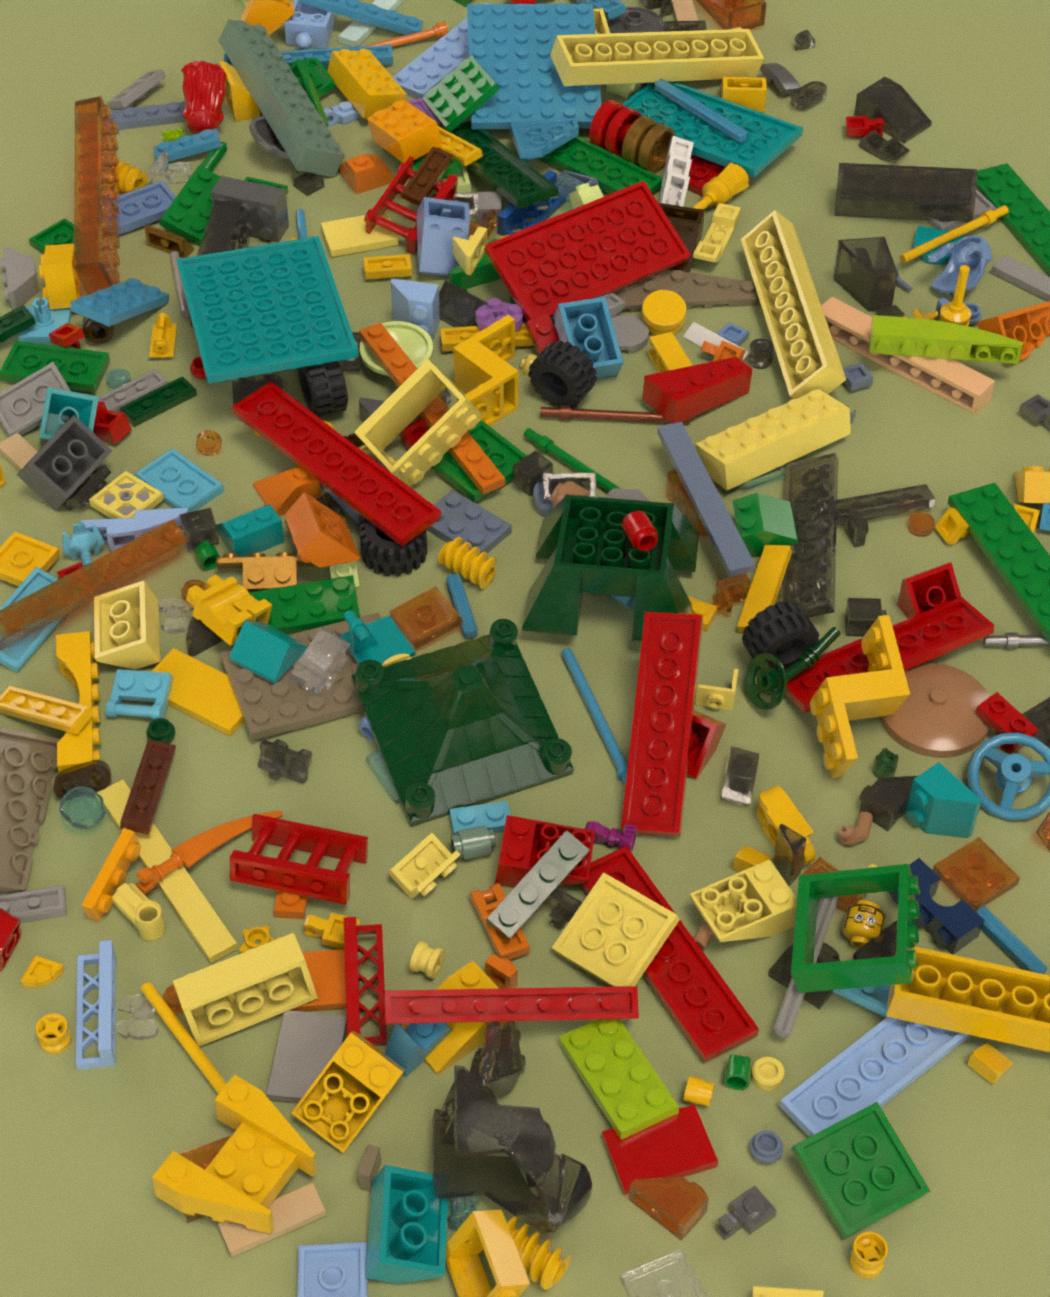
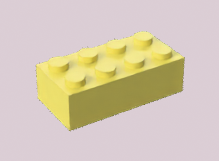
(245, 989)

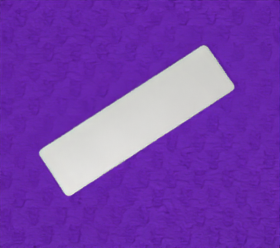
(699, 334)

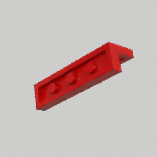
(353, 979)

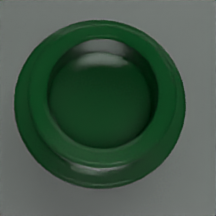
(161, 730)

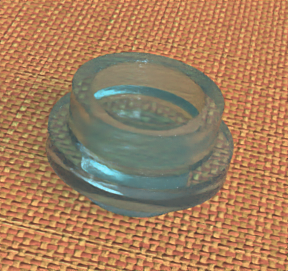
(117, 378)

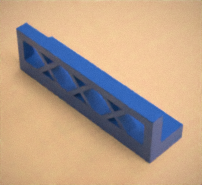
(513, 217)

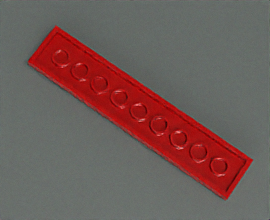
(337, 463)

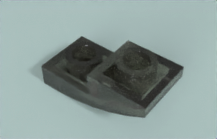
(881, 148)
(740, 776)

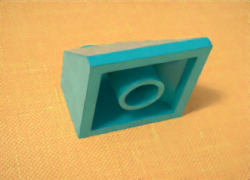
(61, 406)

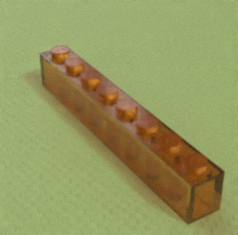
(90, 581)

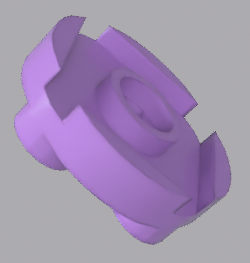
(496, 310)

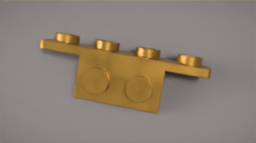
(265, 572)

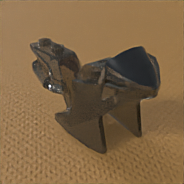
(476, 1126)

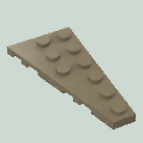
(693, 288)
(25, 788)

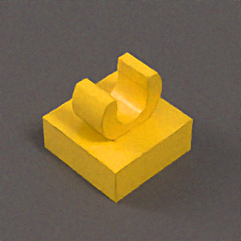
(952, 526)

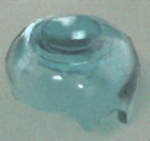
(81, 808)

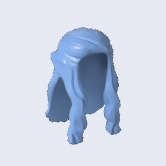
(968, 251)

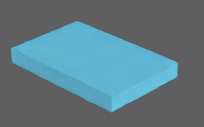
(180, 481)

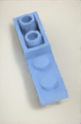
(124, 530)

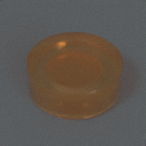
(208, 443)
(921, 524)

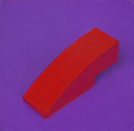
(110, 425)

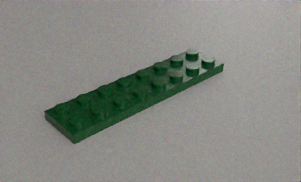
(505, 169)

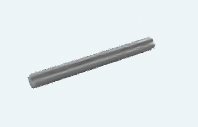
(793, 999)

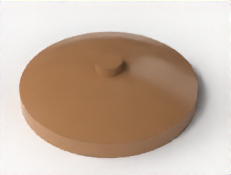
(939, 712)

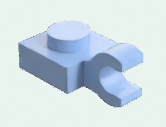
(341, 113)

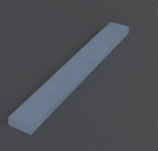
(706, 500)

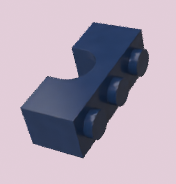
(949, 925)

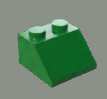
(764, 522)

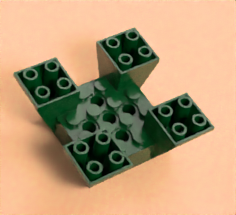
(594, 556)

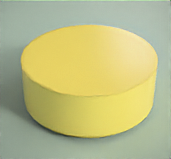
(767, 1073)

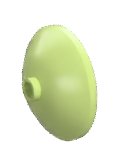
(410, 337)

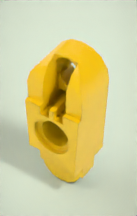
(777, 809)

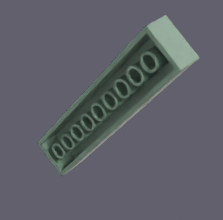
(281, 98)

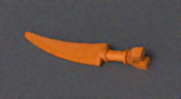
(195, 849)

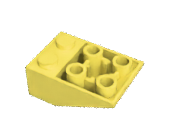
(748, 904)

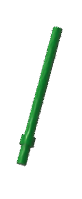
(547, 445)

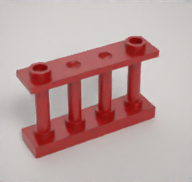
(445, 191)
(295, 877)

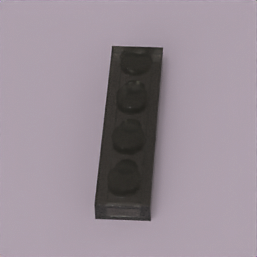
(887, 503)

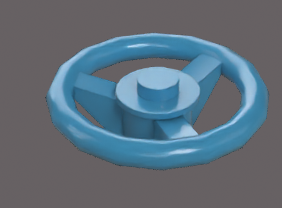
(1012, 776)

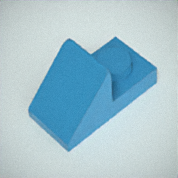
(414, 1043)

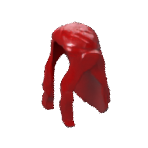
(203, 95)

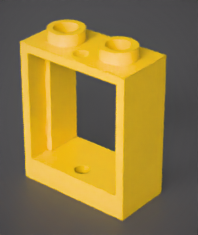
(488, 1232)

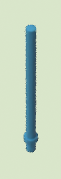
(596, 714)

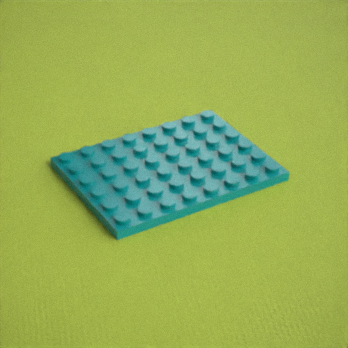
(265, 309)

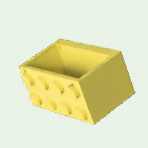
(403, 408)

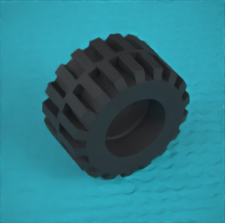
(562, 374)
(324, 388)
(387, 555)
(780, 631)

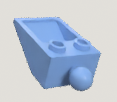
(309, 27)

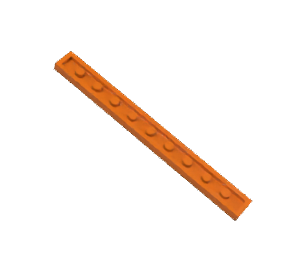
(400, 368)

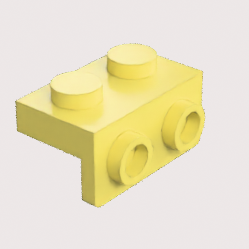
(422, 865)

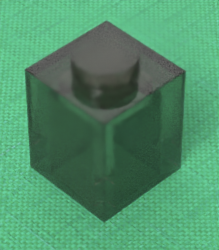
(530, 471)
(861, 614)

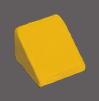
(748, 857)
(989, 1063)

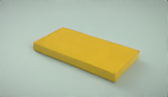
(201, 692)

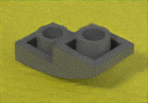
(780, 76)

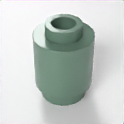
(473, 842)

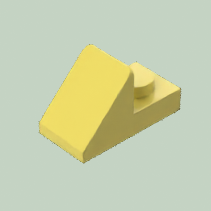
(470, 251)

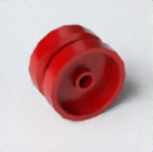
(611, 126)

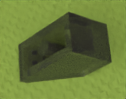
(886, 800)

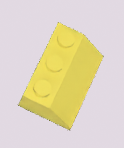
(127, 627)

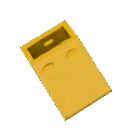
(348, 1091)

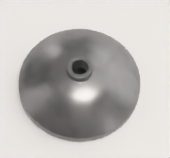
(267, 140)

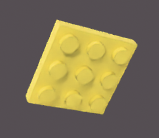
(615, 933)

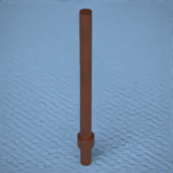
(567, 412)

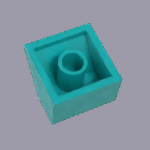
(252, 531)
(942, 804)

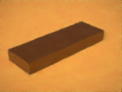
(427, 176)

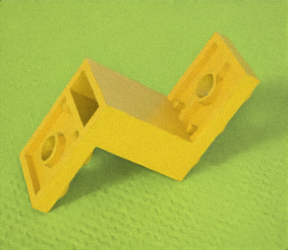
(484, 372)
(859, 696)

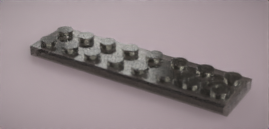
(811, 571)

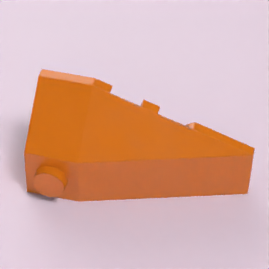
(1025, 325)

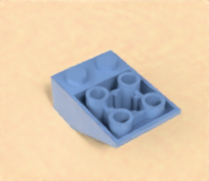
(436, 226)

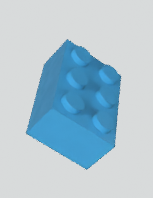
(591, 329)

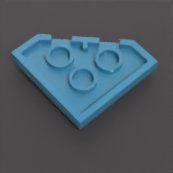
(541, 137)

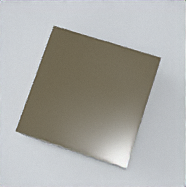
(369, 1167)

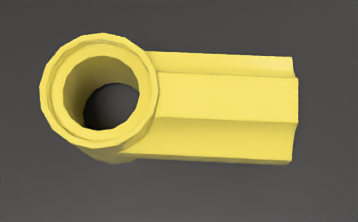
(140, 911)

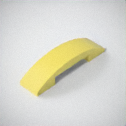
(719, 233)

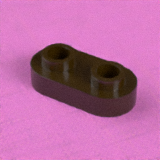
(81, 776)

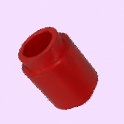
(640, 530)

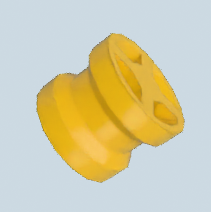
(54, 1025)

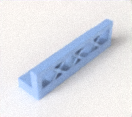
(104, 1008)

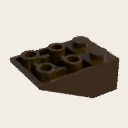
(689, 226)

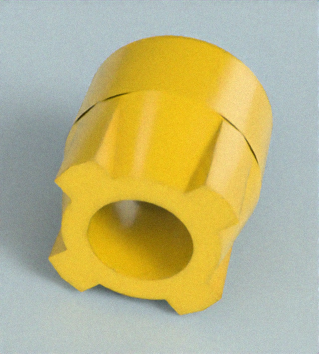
(698, 1091)

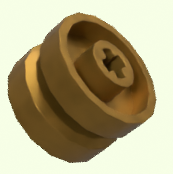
(647, 144)

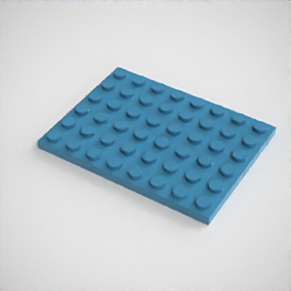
(515, 51)

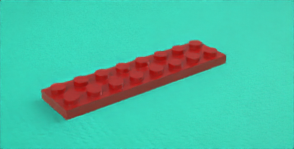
(917, 639)
(662, 723)
(682, 972)

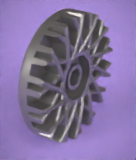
(637, 21)

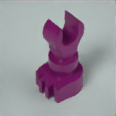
(613, 836)

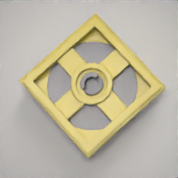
(125, 496)

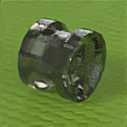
(760, 353)

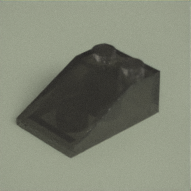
(892, 103)

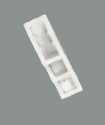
(676, 172)

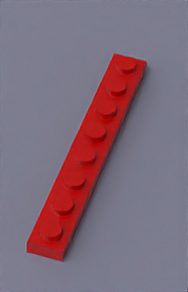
(510, 1004)

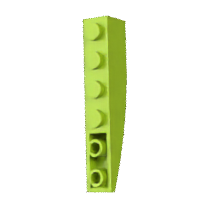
(940, 340)

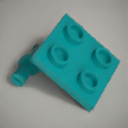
(375, 640)

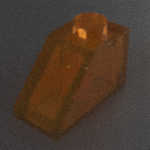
(670, 1202)

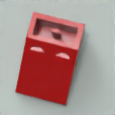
(527, 842)

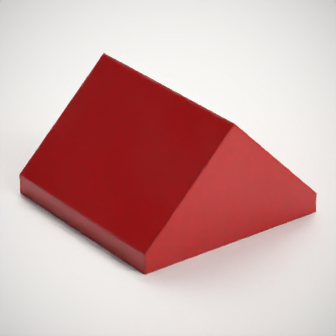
(928, 590)

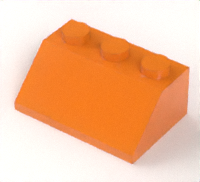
(320, 533)

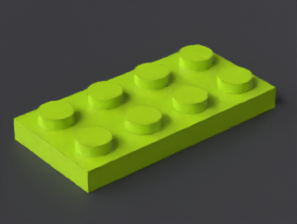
(618, 1076)

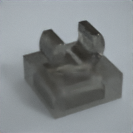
(562, 908)

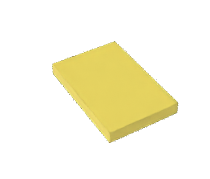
(350, 236)

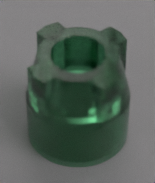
(885, 764)

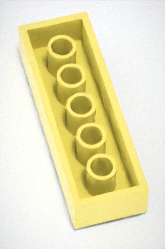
(774, 438)

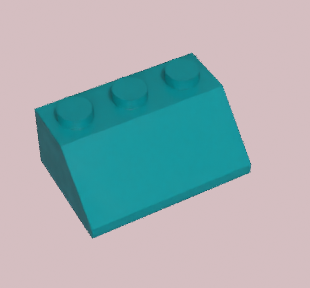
(406, 1227)

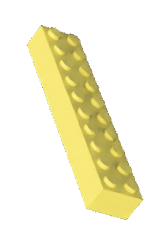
(655, 56)
(792, 308)

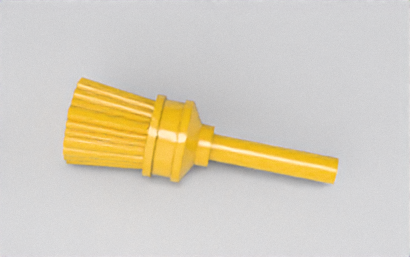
(722, 188)
(956, 310)

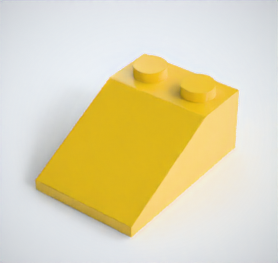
(464, 1036)

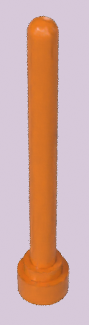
(437, 31)

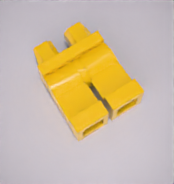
(226, 607)

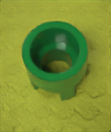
(207, 555)
(738, 1072)

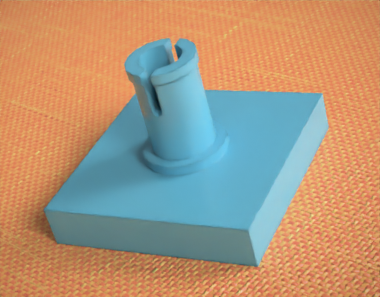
(46, 322)

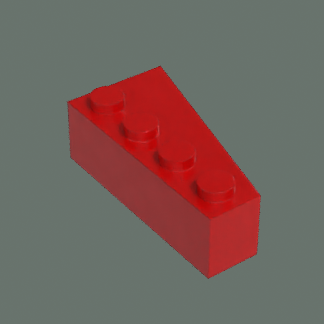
(696, 388)

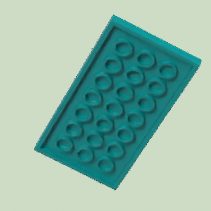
(765, 134)

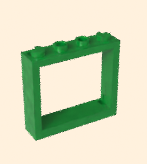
(860, 972)

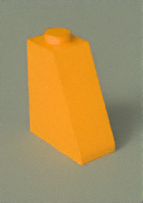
(268, 13)

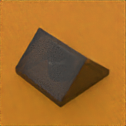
(458, 305)

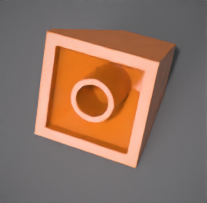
(366, 172)
(285, 488)

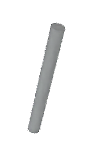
(179, 288)

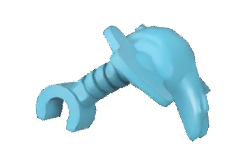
(82, 543)

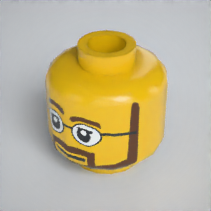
(863, 922)

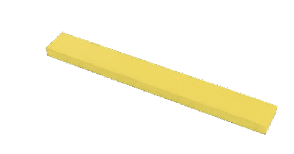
(177, 885)

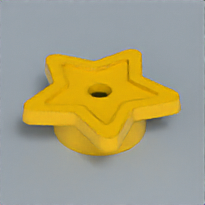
(253, 935)

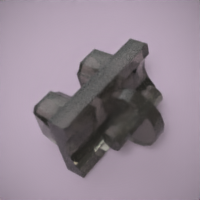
(284, 762)

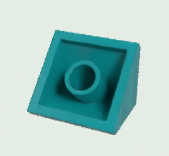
(265, 650)

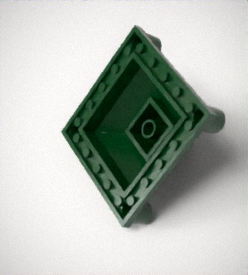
(461, 725)

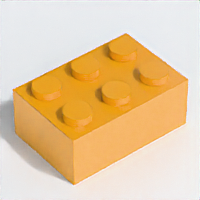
(404, 131)

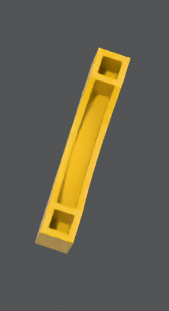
(76, 662)

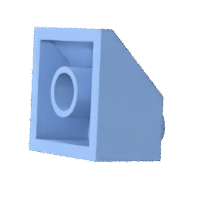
(416, 304)

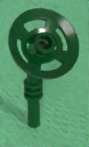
(774, 681)

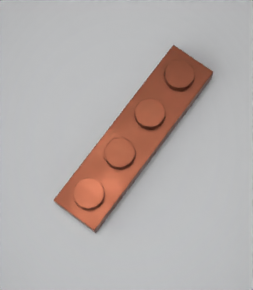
(148, 787)

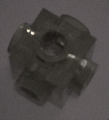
(199, 527)

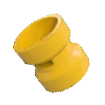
(871, 1247)

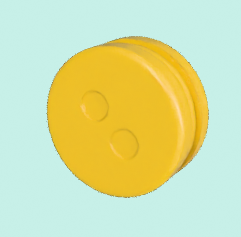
(663, 312)

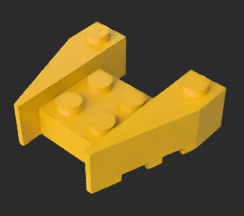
(246, 1170)

